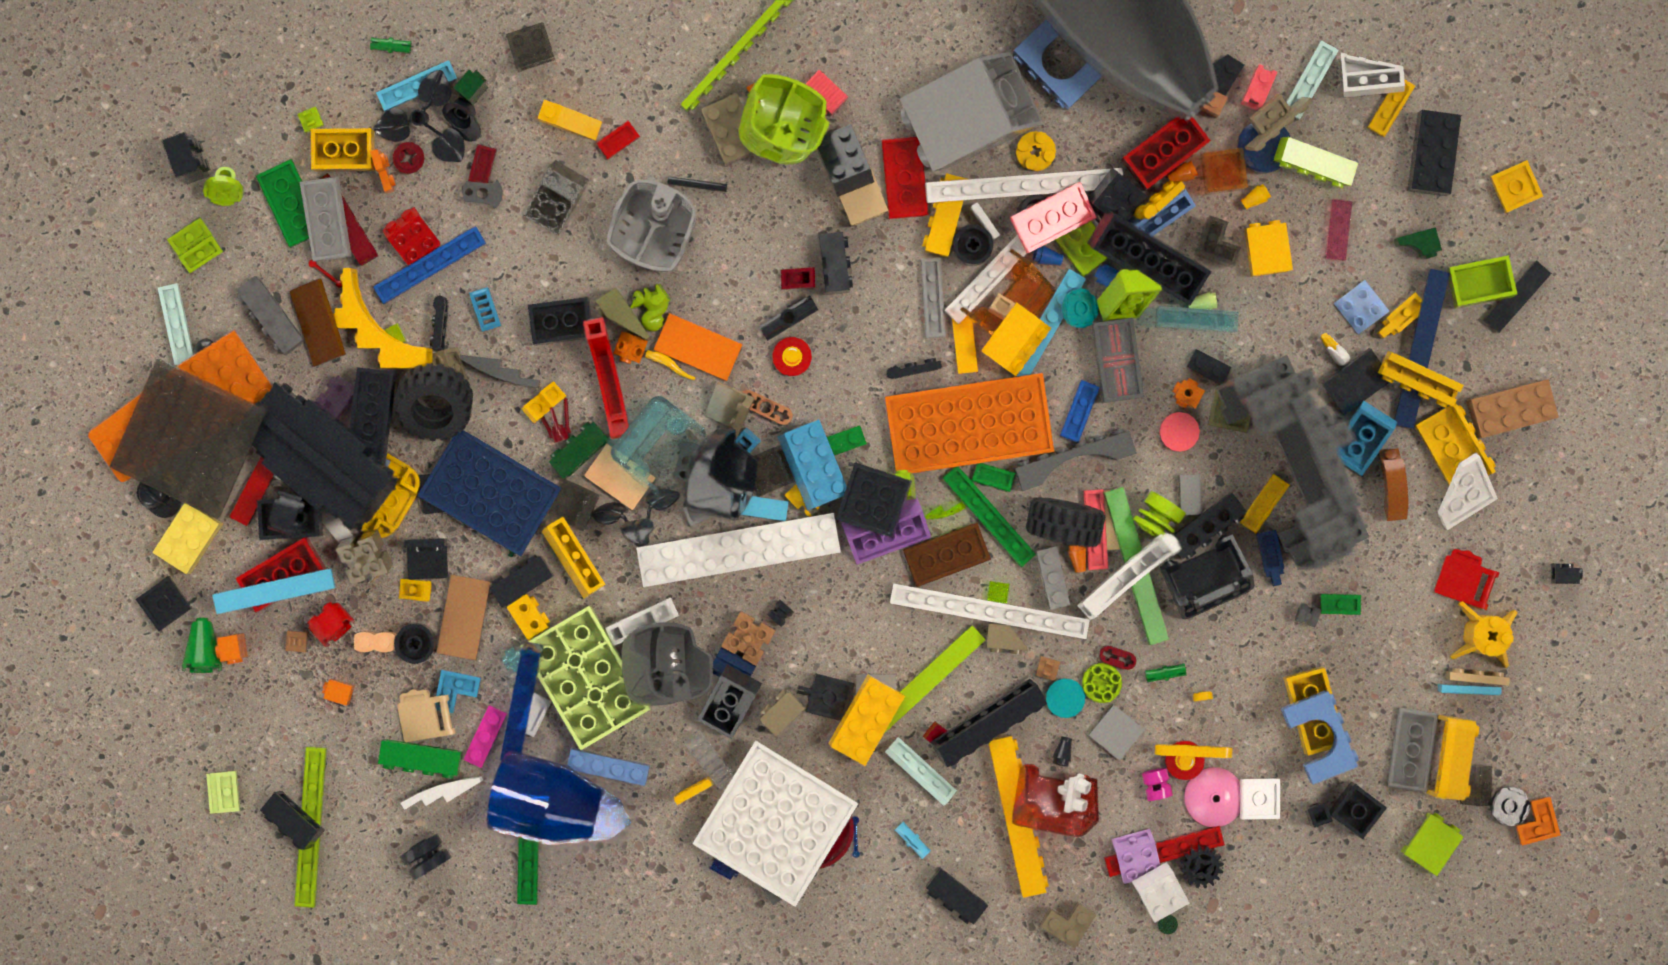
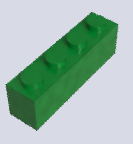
(420, 757)

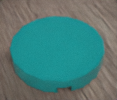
(1080, 308)
(1065, 698)

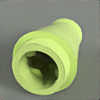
(1205, 301)

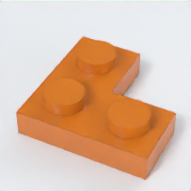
(381, 163)
(1543, 827)

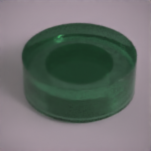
(1168, 924)

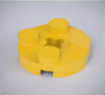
(1047, 153)

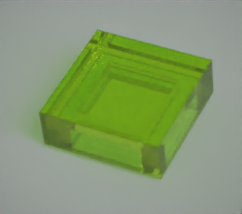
(998, 592)

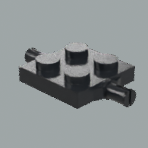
(828, 696)

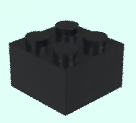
(1117, 195)
(1357, 810)

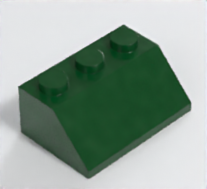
(578, 449)

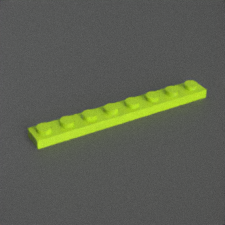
(732, 56)

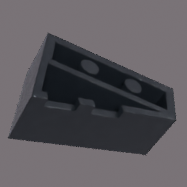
(835, 263)

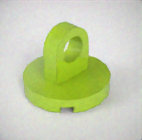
(223, 189)

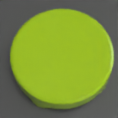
(1102, 683)

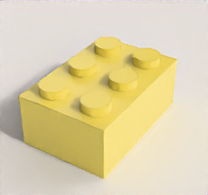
(187, 538)

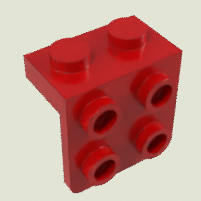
(411, 236)

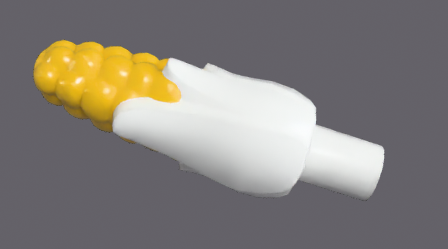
(1336, 351)

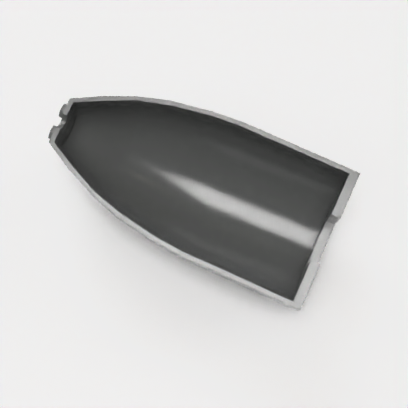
(1140, 47)

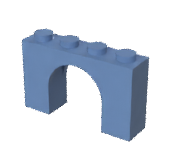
(1067, 90)
(1340, 756)

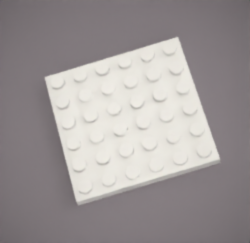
(775, 823)

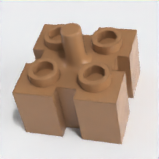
(748, 638)

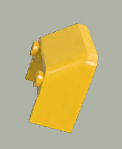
(1455, 758)

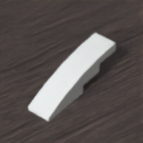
(448, 790)

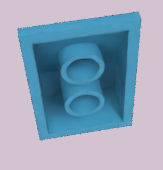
(1371, 431)

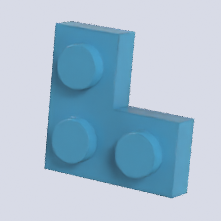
(454, 684)

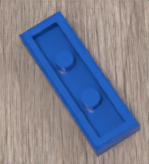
(1079, 411)

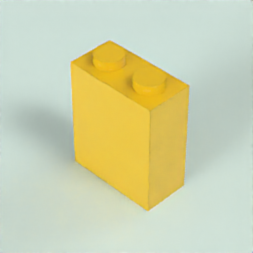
(1268, 248)

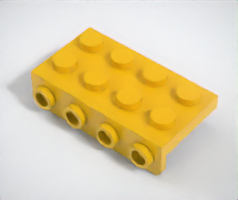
(1452, 440)

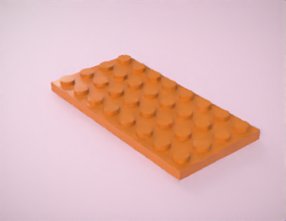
(969, 423)

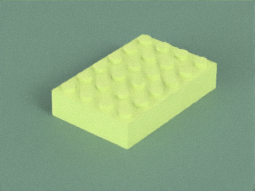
(585, 678)

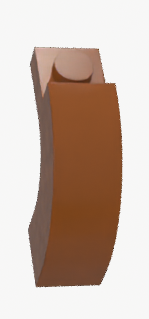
(1395, 484)

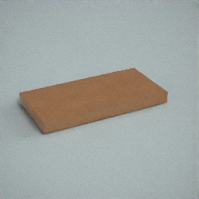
(463, 617)

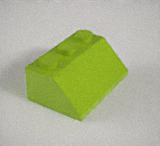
(1127, 296)

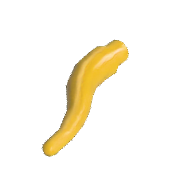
(664, 359)

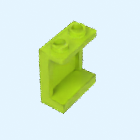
(1433, 843)

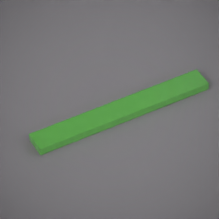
(1130, 546)

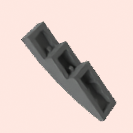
(494, 368)

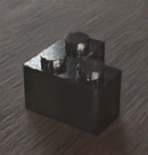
(1211, 244)

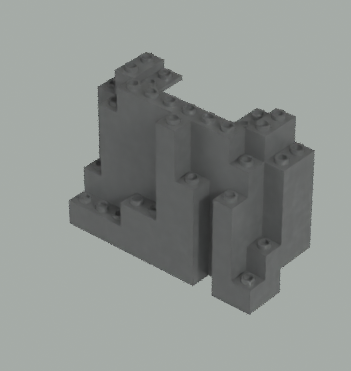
(1309, 442)

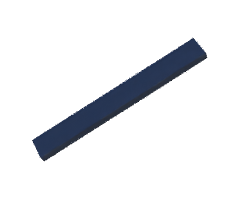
(1423, 342)

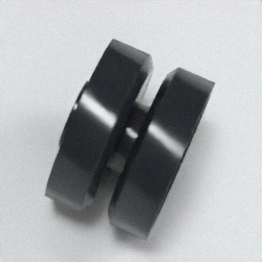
(425, 856)

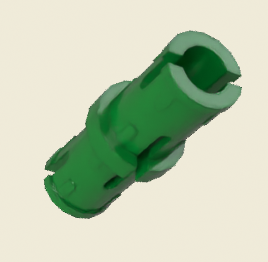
(390, 45)
(1165, 673)

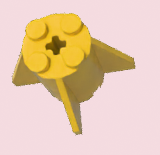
(1486, 635)

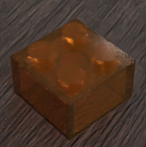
(1224, 171)

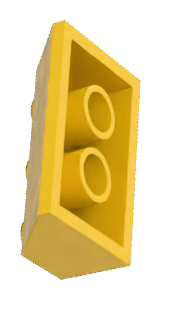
(1016, 339)

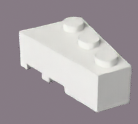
(1370, 77)

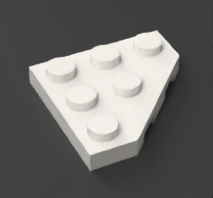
(1467, 492)

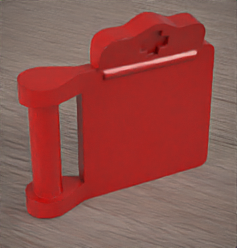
(1461, 578)

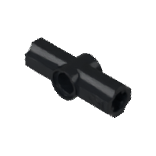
(800, 311)

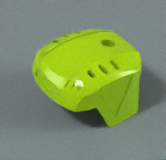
(781, 116)

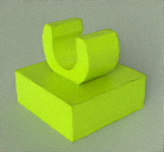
(310, 119)

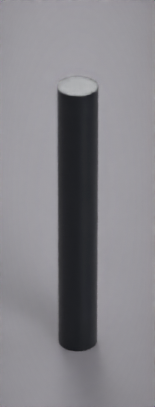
(697, 184)

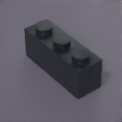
(521, 580)
(291, 820)
(956, 896)

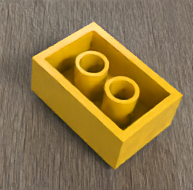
(342, 149)

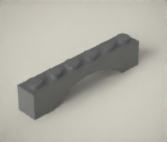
(1114, 447)

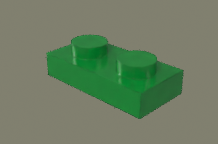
(847, 440)
(1340, 604)

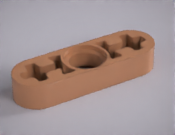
(763, 399)

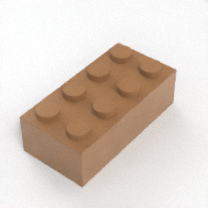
(1512, 409)

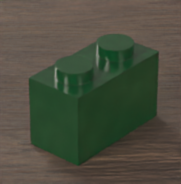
(471, 86)

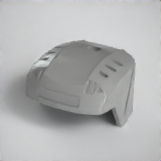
(648, 237)

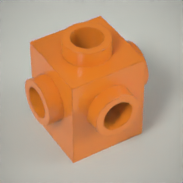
(630, 348)
(1195, 393)

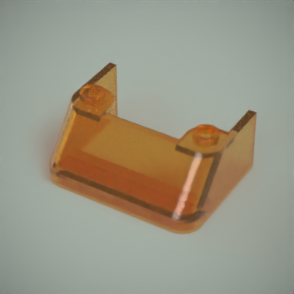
(1028, 289)

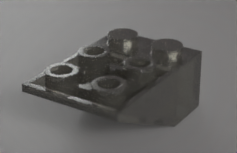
(556, 197)

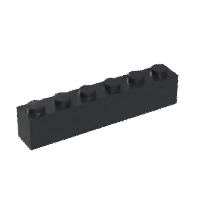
(988, 723)

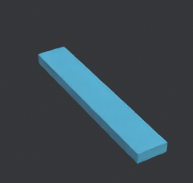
(274, 591)

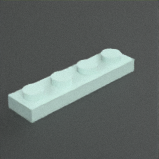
(1313, 74)
(176, 323)
(920, 771)

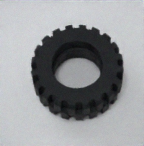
(433, 422)
(1065, 522)

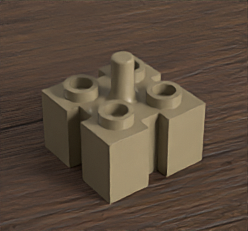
(364, 556)

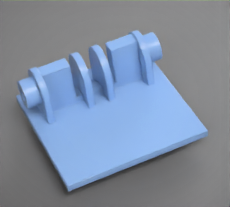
(1361, 307)

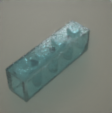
(1196, 319)

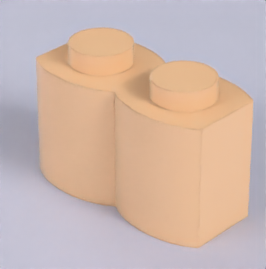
(371, 641)

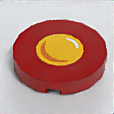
(792, 356)
(1183, 766)

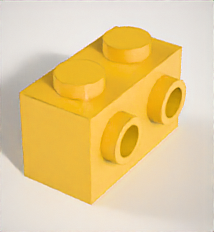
(528, 616)

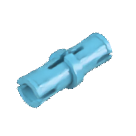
(912, 840)

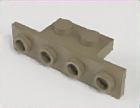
(1273, 117)

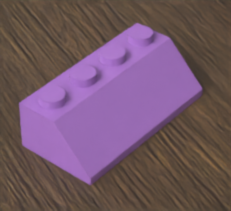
(870, 545)

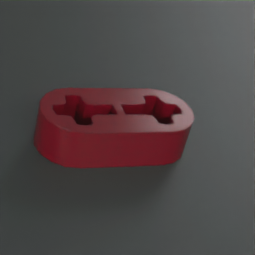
(1116, 662)

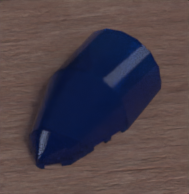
(551, 803)

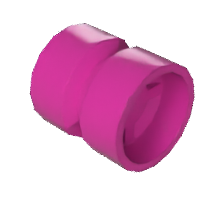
(1155, 777)

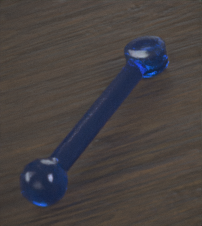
(856, 853)

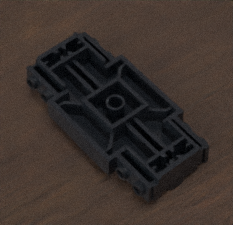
(321, 458)

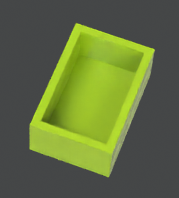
(1481, 282)

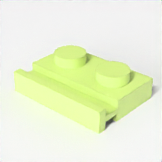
(223, 792)

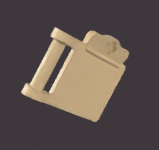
(420, 717)

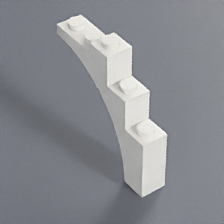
(1133, 570)

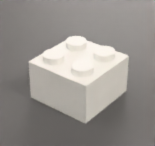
(1160, 892)

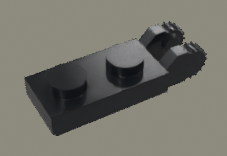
(439, 322)
(913, 368)

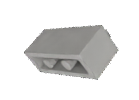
(1052, 577)

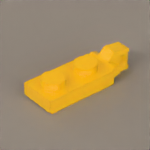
(1401, 316)

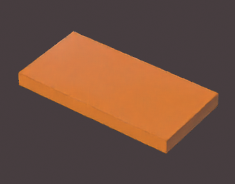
(698, 347)

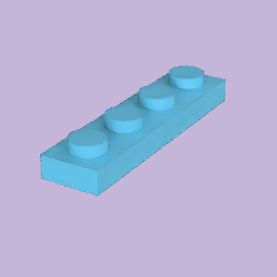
(408, 88)

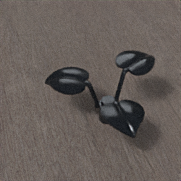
(434, 90)
(637, 530)

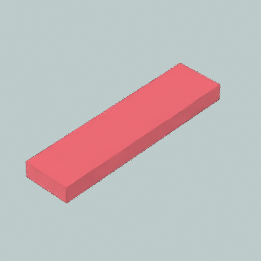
(1097, 556)

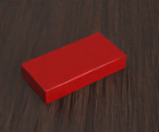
(618, 140)

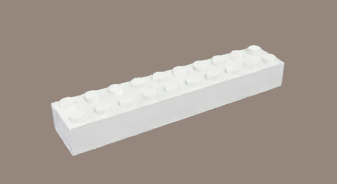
(738, 550)

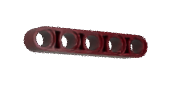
(359, 242)

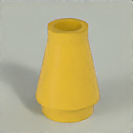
(1256, 196)

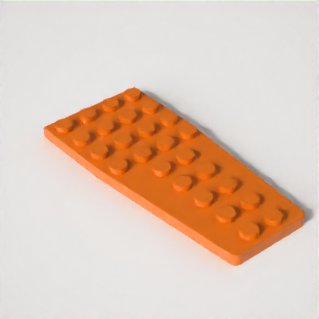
(222, 363)

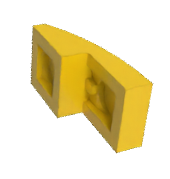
(541, 404)

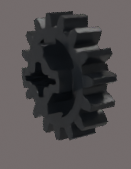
(1208, 862)

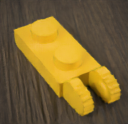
(1159, 200)

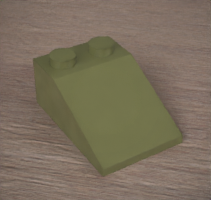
(618, 311)

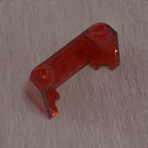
(1041, 806)

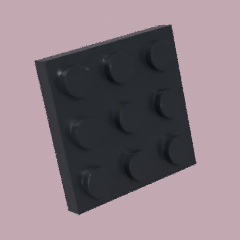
(874, 500)

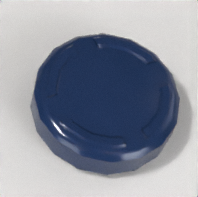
(1261, 160)

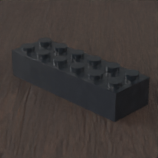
(1149, 255)

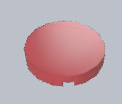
(1179, 431)

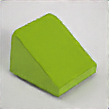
(396, 332)

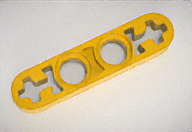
(1193, 751)

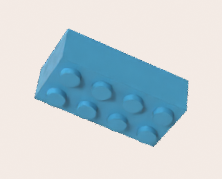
(813, 464)

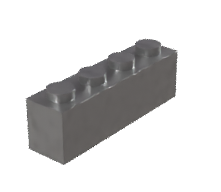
(270, 315)

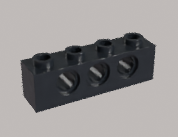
(1235, 514)

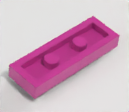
(485, 736)

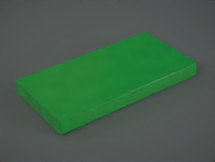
(285, 199)

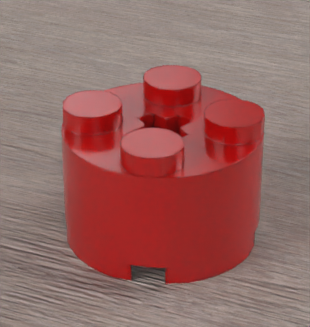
(330, 623)

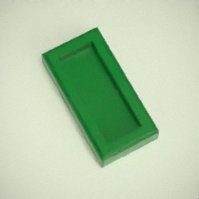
(993, 476)

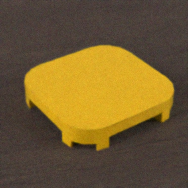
(399, 501)

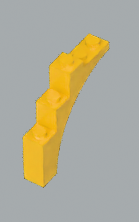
(369, 334)

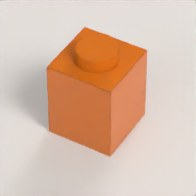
(338, 691)

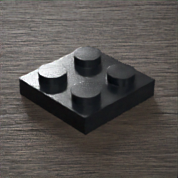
(164, 603)

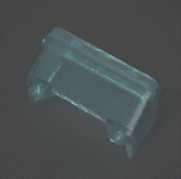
(645, 432)

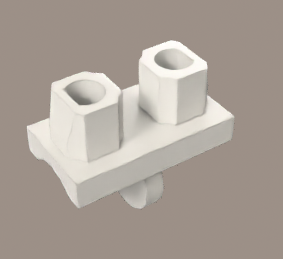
(1072, 791)

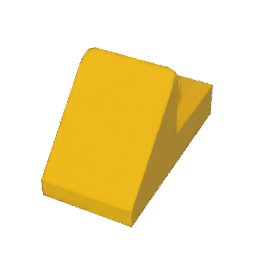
(415, 589)

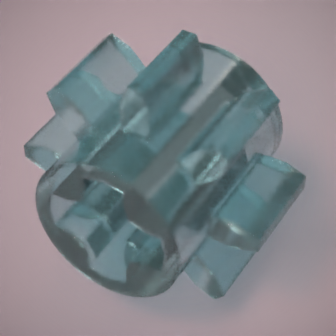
(511, 659)

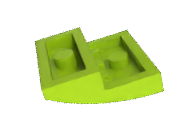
(195, 245)

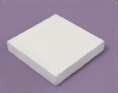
(1260, 798)

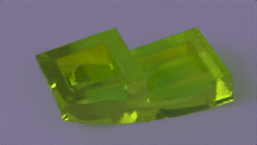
(939, 512)

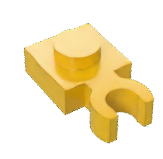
(796, 499)

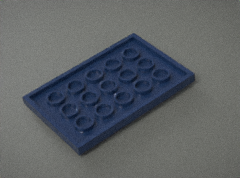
(489, 492)

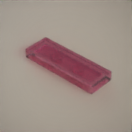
(1338, 230)

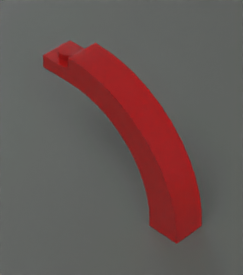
(607, 376)

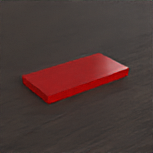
(904, 178)

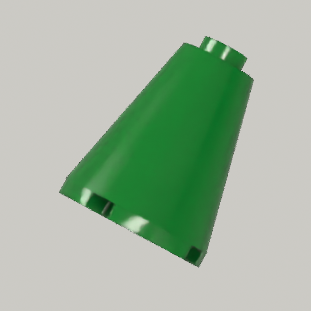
(201, 648)

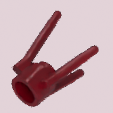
(558, 431)

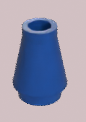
(1047, 256)

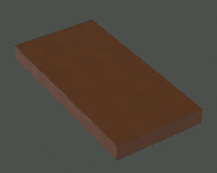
(317, 322)
(946, 554)

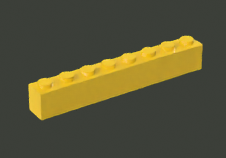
(1022, 839)

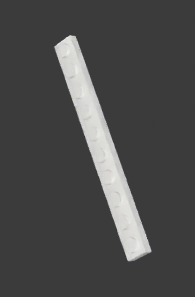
(1013, 185)
(989, 611)

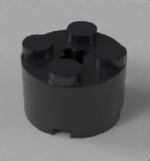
(964, 237)
(285, 513)
(406, 636)

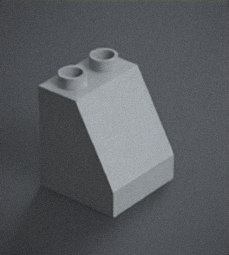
(970, 111)

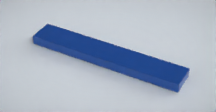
(429, 265)

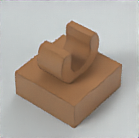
(296, 641)
(1047, 668)

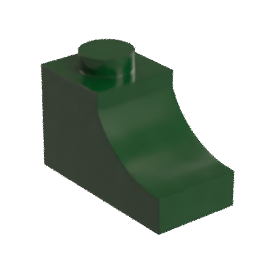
(1425, 242)

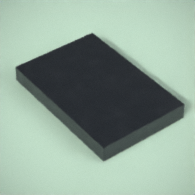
(1355, 381)

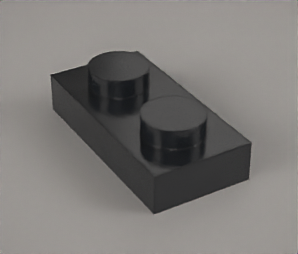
(1208, 367)

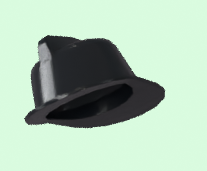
(462, 118)
(157, 502)

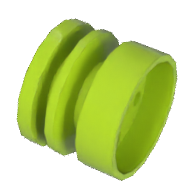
(1159, 515)

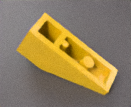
(569, 120)

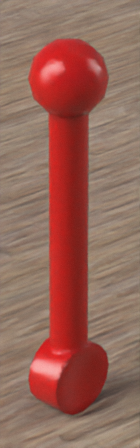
(314, 264)

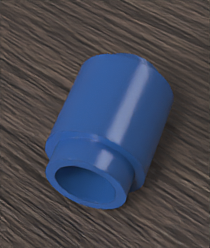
(1105, 274)

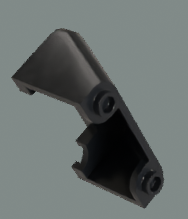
(1208, 578)

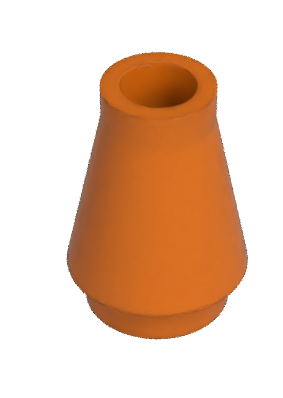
(1183, 173)
(1078, 557)

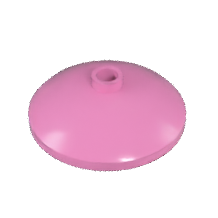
(1201, 790)

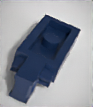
(1271, 556)

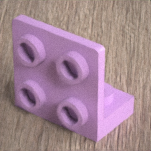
(1136, 854)

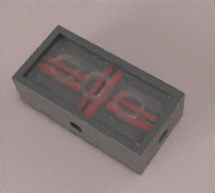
(1117, 360)

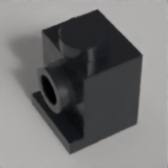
(1566, 574)
(1318, 814)

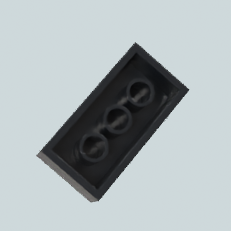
(1434, 152)

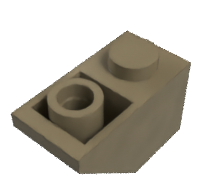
(1003, 637)

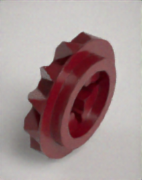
(412, 149)

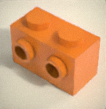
(231, 648)

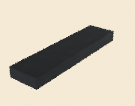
(1525, 287)

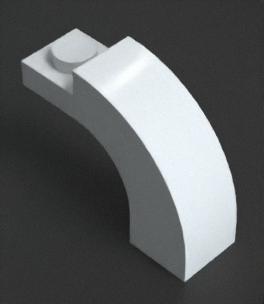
(657, 613)

